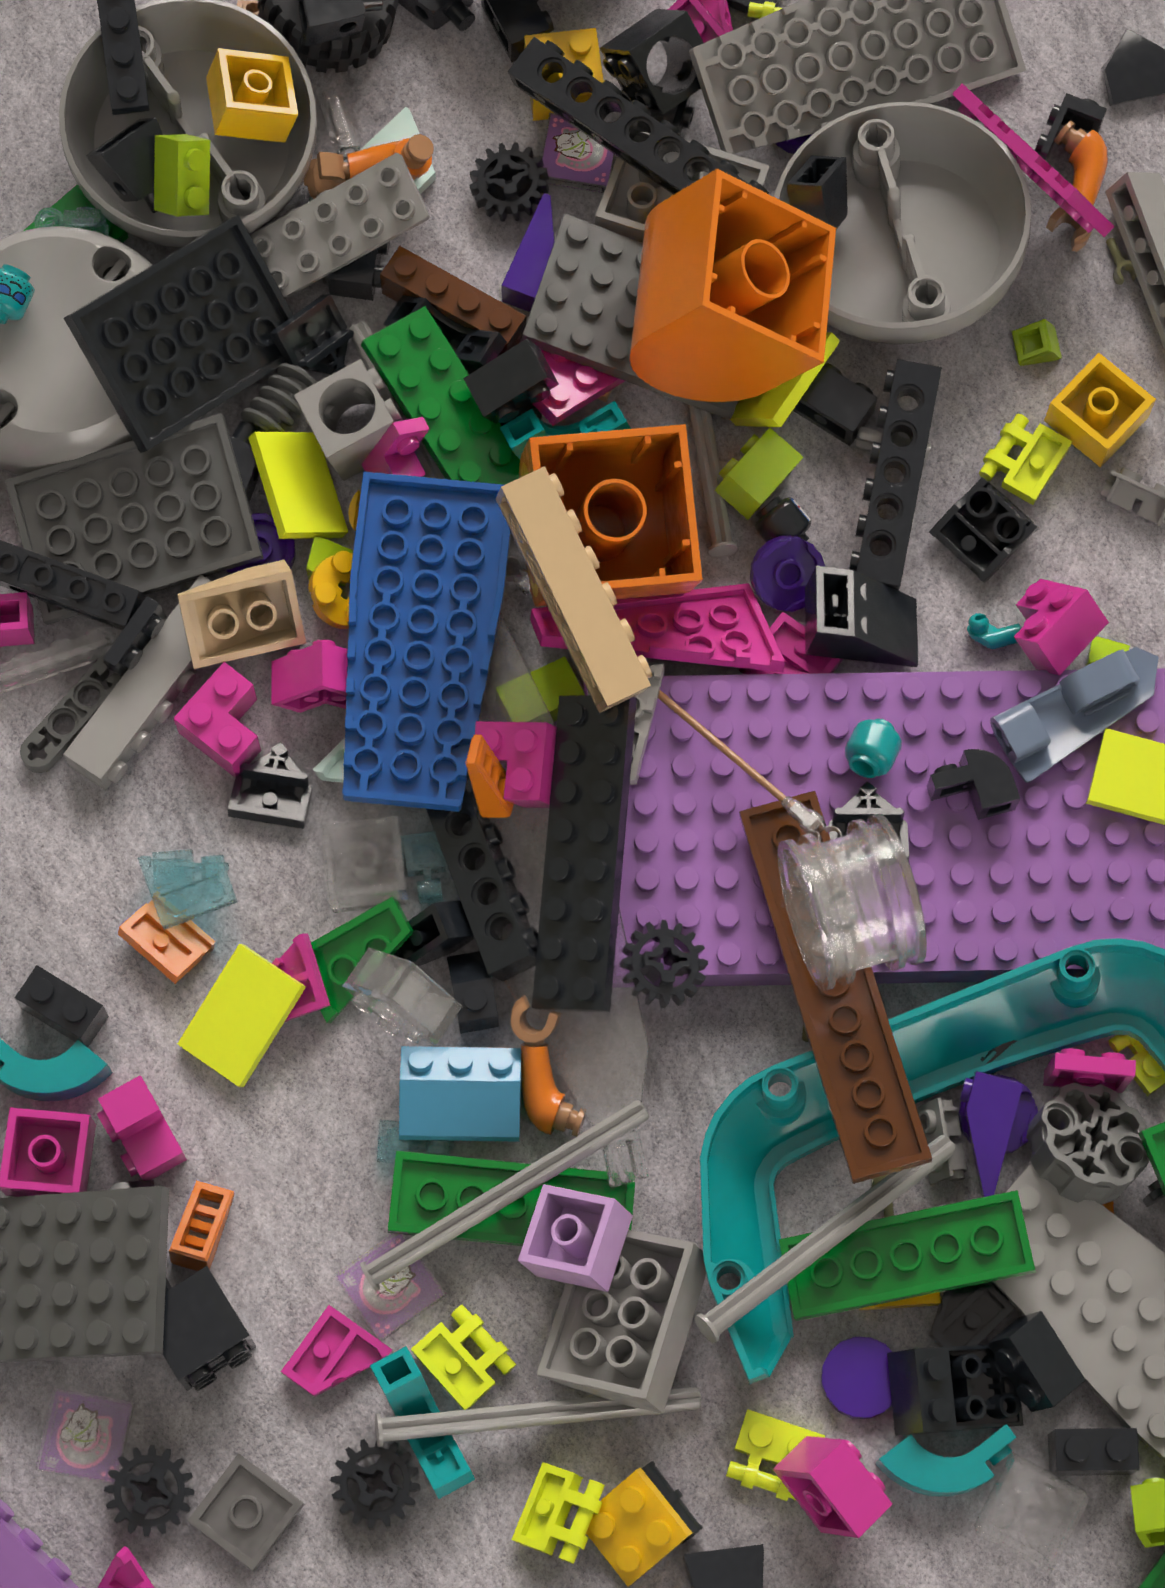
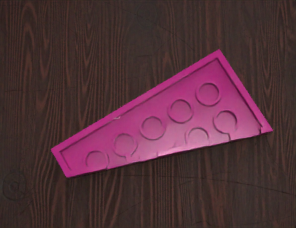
(1034, 165)
(695, 627)

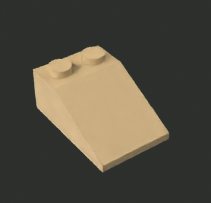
(242, 615)

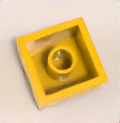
(576, 45)
(251, 95)
(1099, 409)

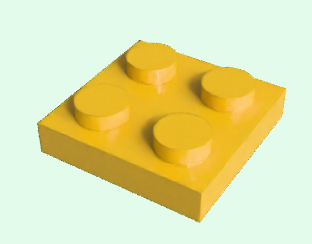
(636, 1527)

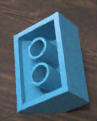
(460, 1093)

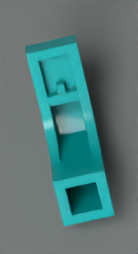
(410, 1395)

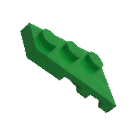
(341, 949)

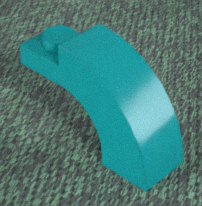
(529, 425)
(55, 1078)
(944, 1476)

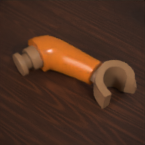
(1089, 167)
(330, 169)
(540, 1095)

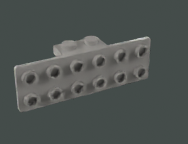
(341, 225)

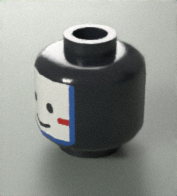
(782, 518)

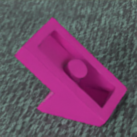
(396, 449)

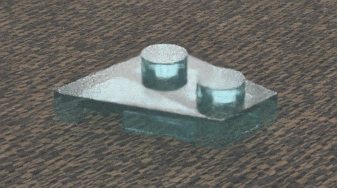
(186, 888)

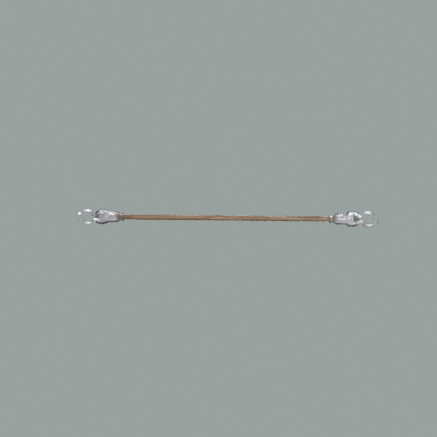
(808, 819)

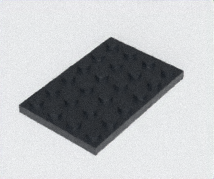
(184, 333)

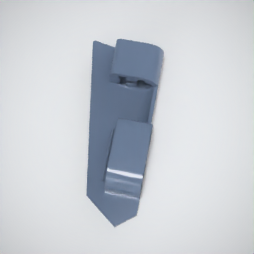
(1075, 711)

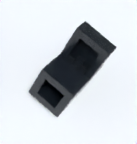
(984, 776)

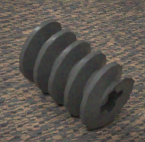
(278, 399)

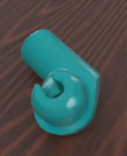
(990, 636)

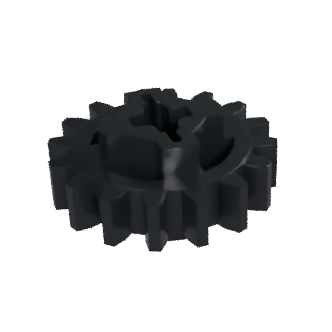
(498, 168)
(664, 947)
(157, 1474)
(366, 1500)

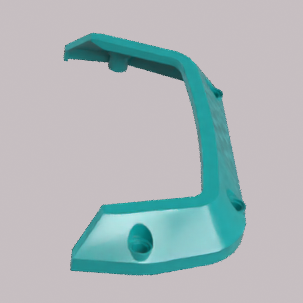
(938, 1046)

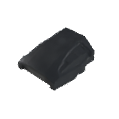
(983, 529)

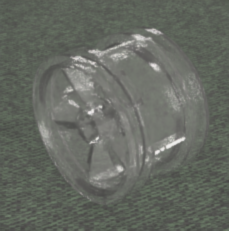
(852, 902)

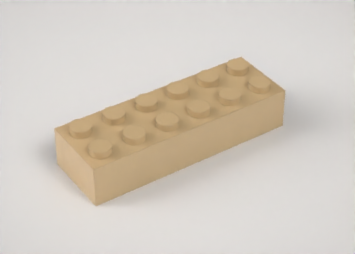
(573, 589)

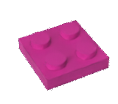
(1073, 1066)

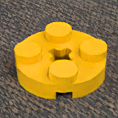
(325, 591)

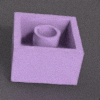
(575, 1237)

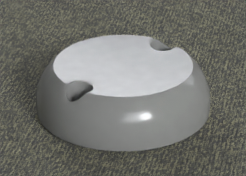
(178, 51)
(929, 221)
(44, 375)

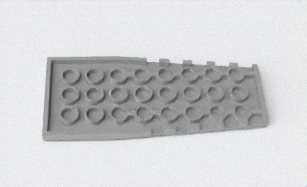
(837, 56)
(1102, 1298)

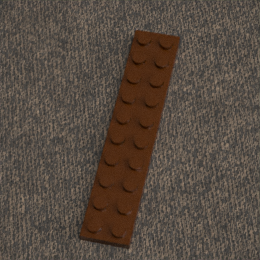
(843, 1026)

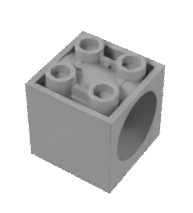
(331, 397)

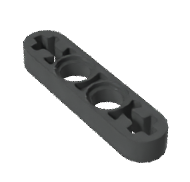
(67, 707)

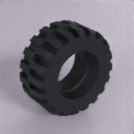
(337, 53)

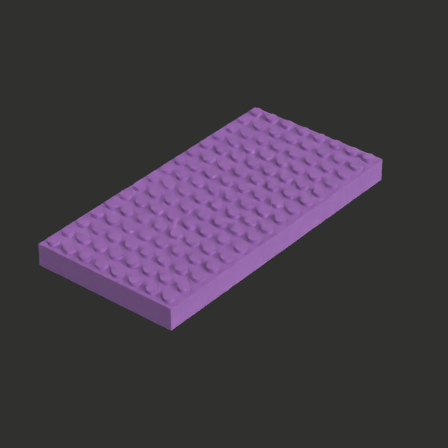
(987, 887)

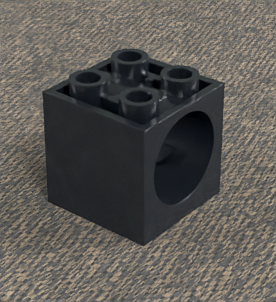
(628, 56)
(202, 1331)

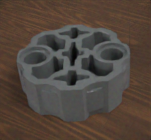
(1087, 1143)

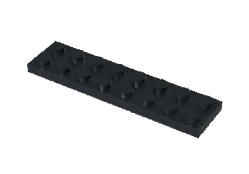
(584, 856)

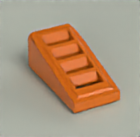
(487, 780)
(193, 1258)

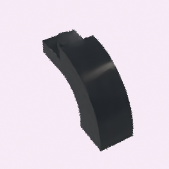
(471, 345)

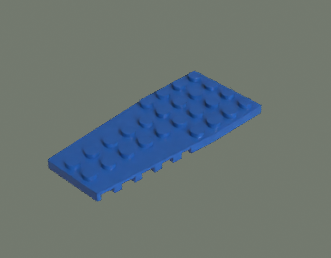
(420, 636)

